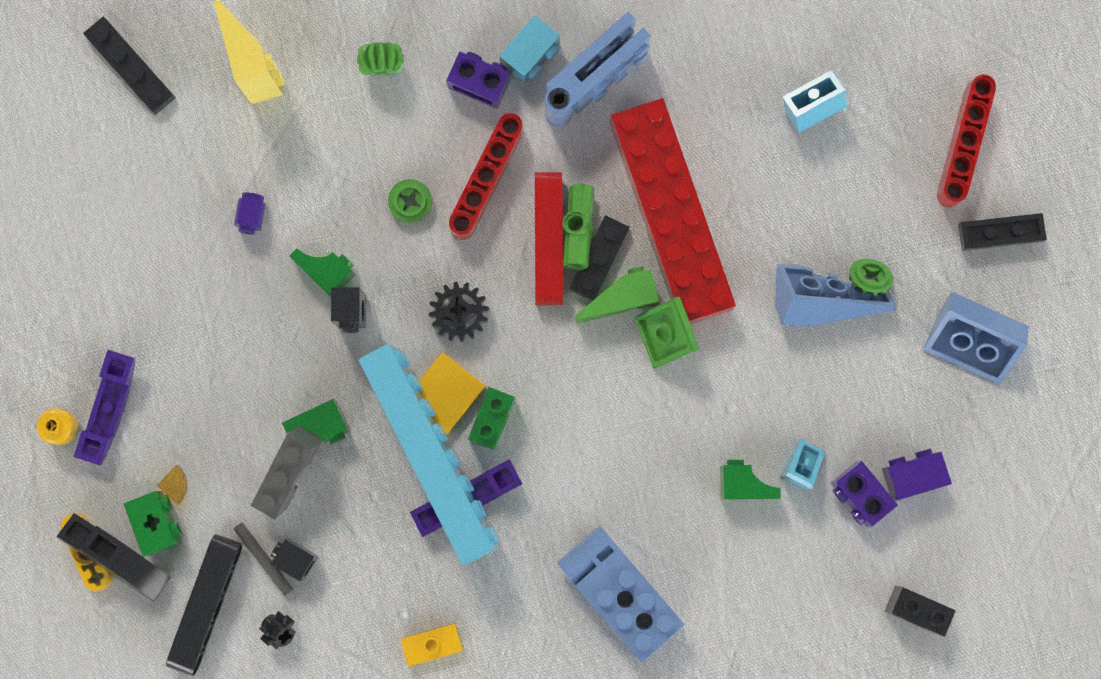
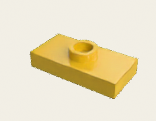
(431, 644)

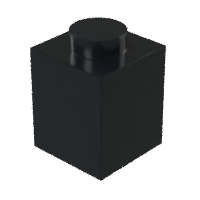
(293, 559)

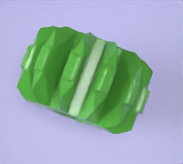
(380, 59)

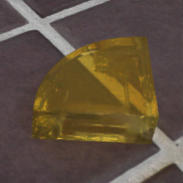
(174, 484)

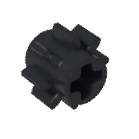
(277, 630)

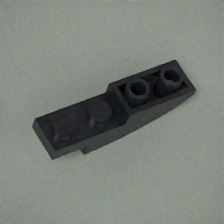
(114, 556)

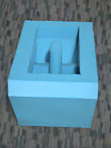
(803, 465)

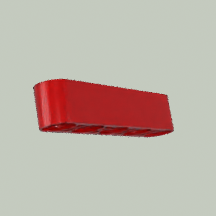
(974, 131)
(486, 163)
(548, 239)

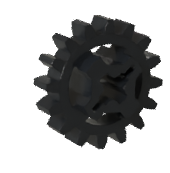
(446, 312)

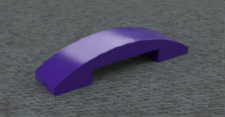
(107, 409)
(487, 488)

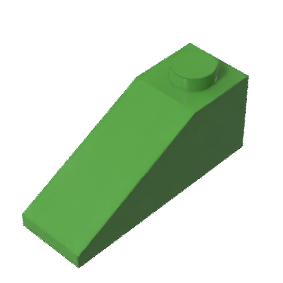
(627, 294)

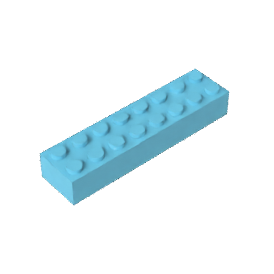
(429, 454)

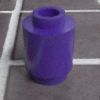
(249, 213)

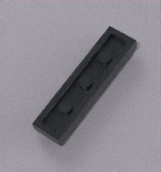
(129, 65)

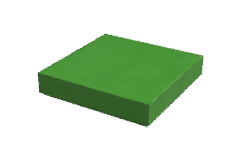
(666, 332)

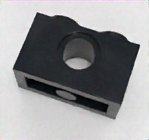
(348, 308)
(920, 610)

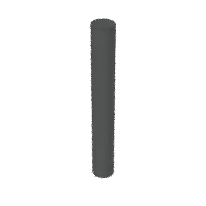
(263, 558)

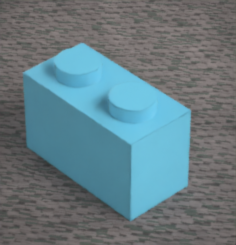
(530, 50)
(815, 101)

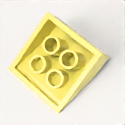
(250, 65)

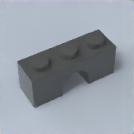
(280, 481)

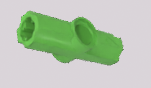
(579, 211)

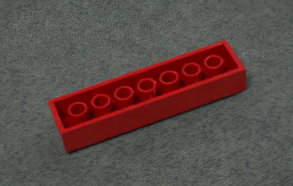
(671, 210)

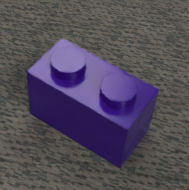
(916, 475)

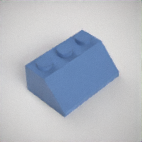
(976, 338)

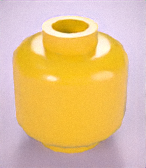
(64, 422)

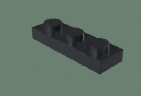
(1002, 232)
(601, 257)

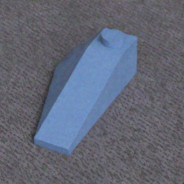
(817, 299)

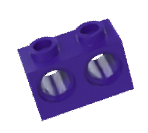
(475, 85)
(868, 489)

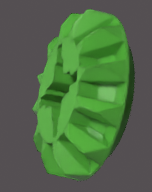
(406, 189)
(871, 268)

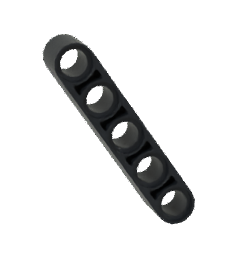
(204, 605)

